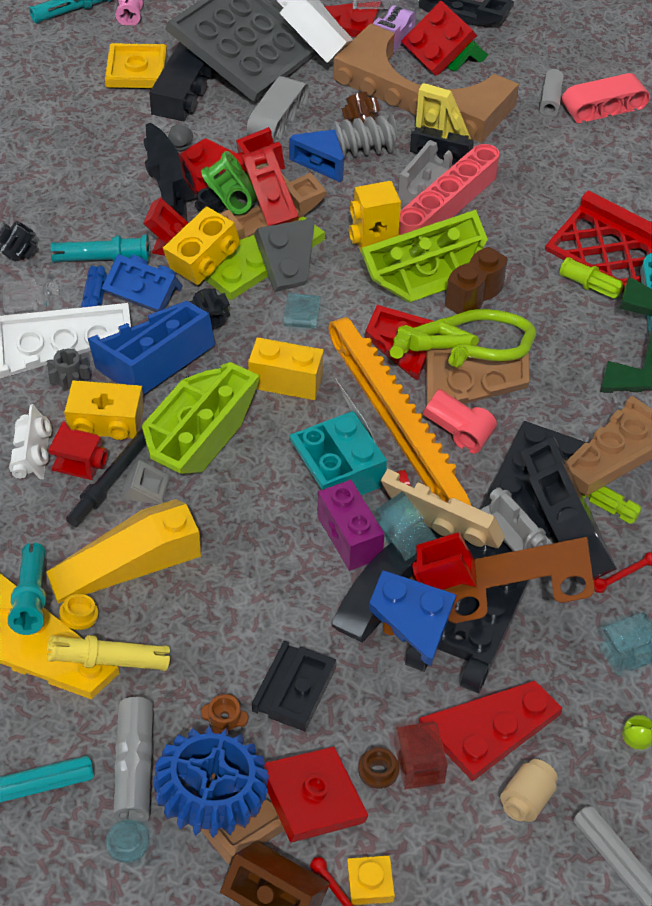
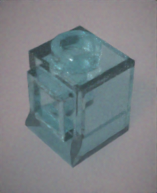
(403, 525)
(628, 643)

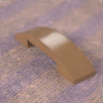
(305, 194)

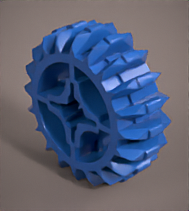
(231, 797)

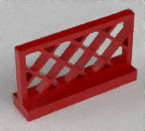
(606, 219)

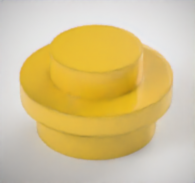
(78, 612)

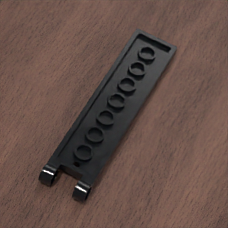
(485, 635)

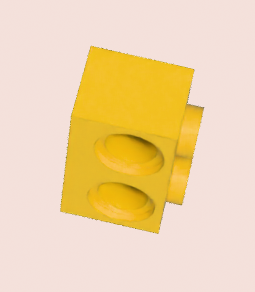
(202, 245)

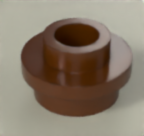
(381, 757)

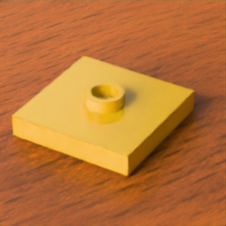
(134, 65)

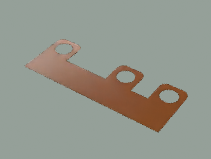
(554, 560)

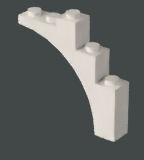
(316, 26)

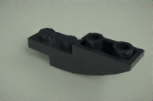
(169, 169)
(564, 503)

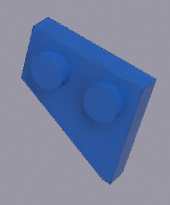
(413, 611)

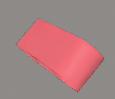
(605, 97)

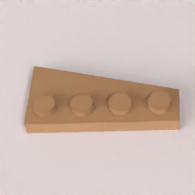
(614, 448)

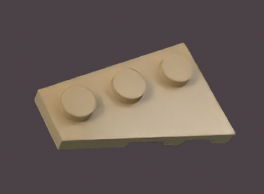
(450, 517)

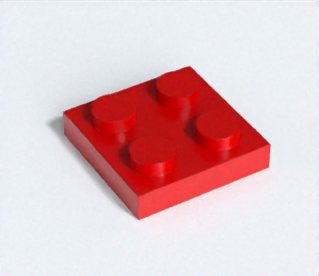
(439, 38)

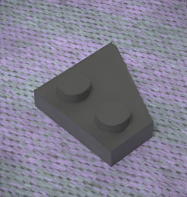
(286, 252)

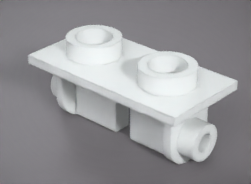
(32, 439)

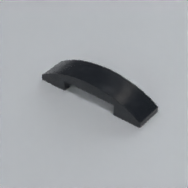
(472, 11)
(353, 615)

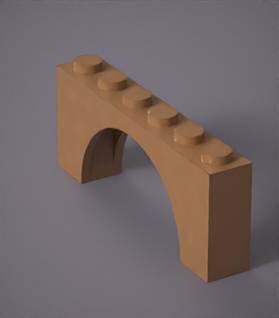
(367, 68)

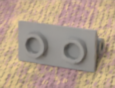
(516, 525)

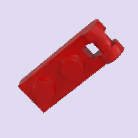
(270, 187)

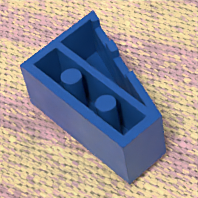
(154, 348)

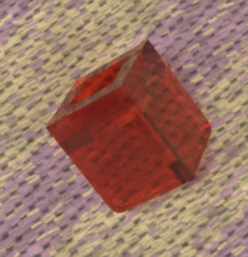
(420, 755)

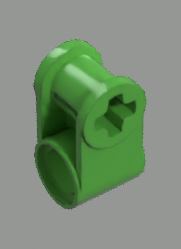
(228, 182)

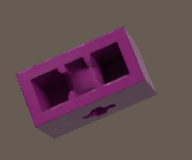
(350, 524)

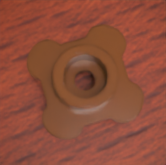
(224, 704)

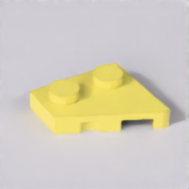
(439, 111)

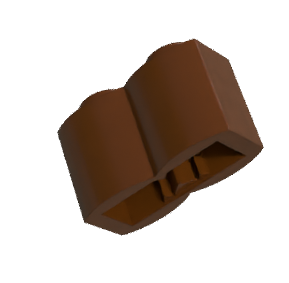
(476, 281)

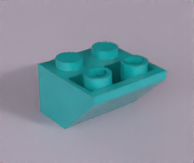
(341, 452)

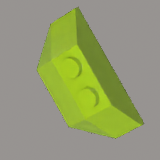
(423, 259)
(199, 417)

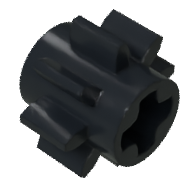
(17, 241)
(214, 304)

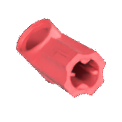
(469, 426)

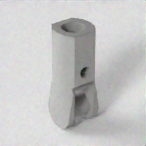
(551, 93)

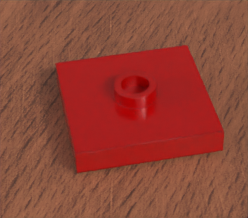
(313, 794)

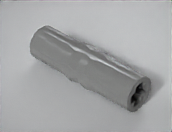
(133, 760)

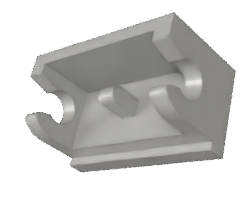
(422, 171)

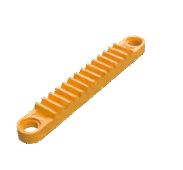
(396, 411)

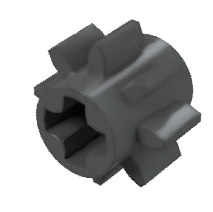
(67, 367)

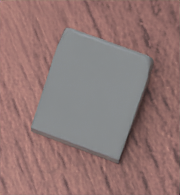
(145, 484)

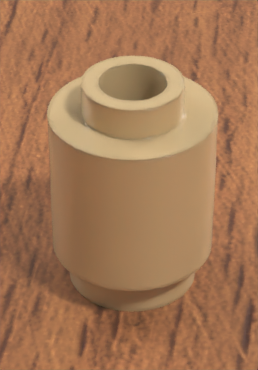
(529, 790)

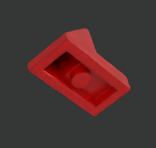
(164, 223)

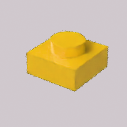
(370, 880)

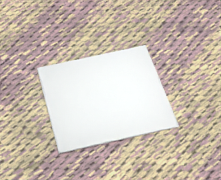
(352, 407)

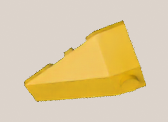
(134, 548)

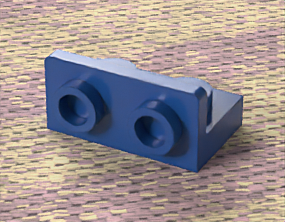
(140, 283)

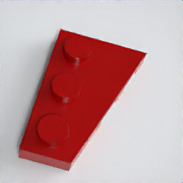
(493, 726)

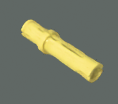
(94, 651)

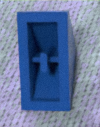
(318, 152)

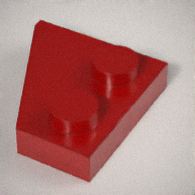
(351, 19)
(205, 154)
(384, 328)

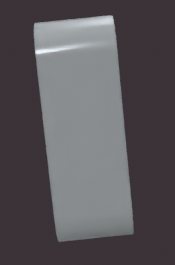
(278, 107)

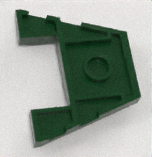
(621, 377)

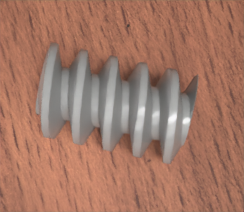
(366, 135)

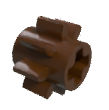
(360, 107)

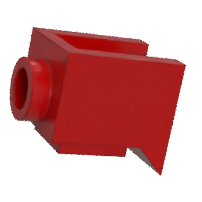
(255, 142)
(77, 452)
(445, 563)

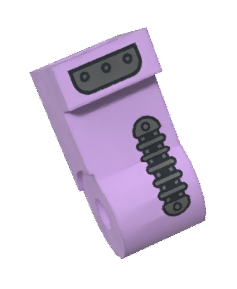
(398, 21)

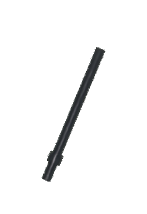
(95, 494)

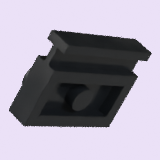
(294, 686)

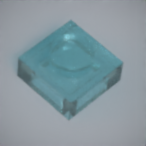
(302, 310)

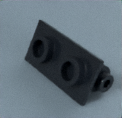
(457, 144)

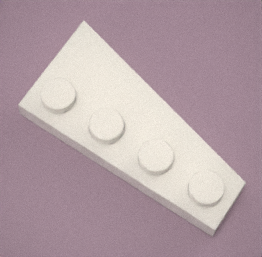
(35, 337)

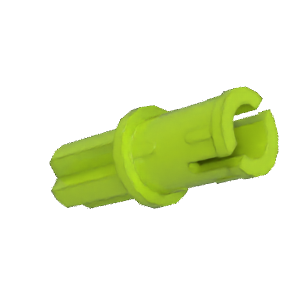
(591, 278)

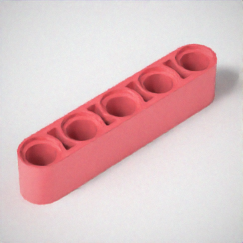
(452, 189)

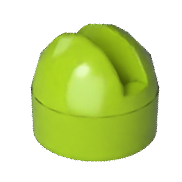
(640, 734)

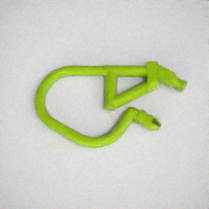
(460, 341)

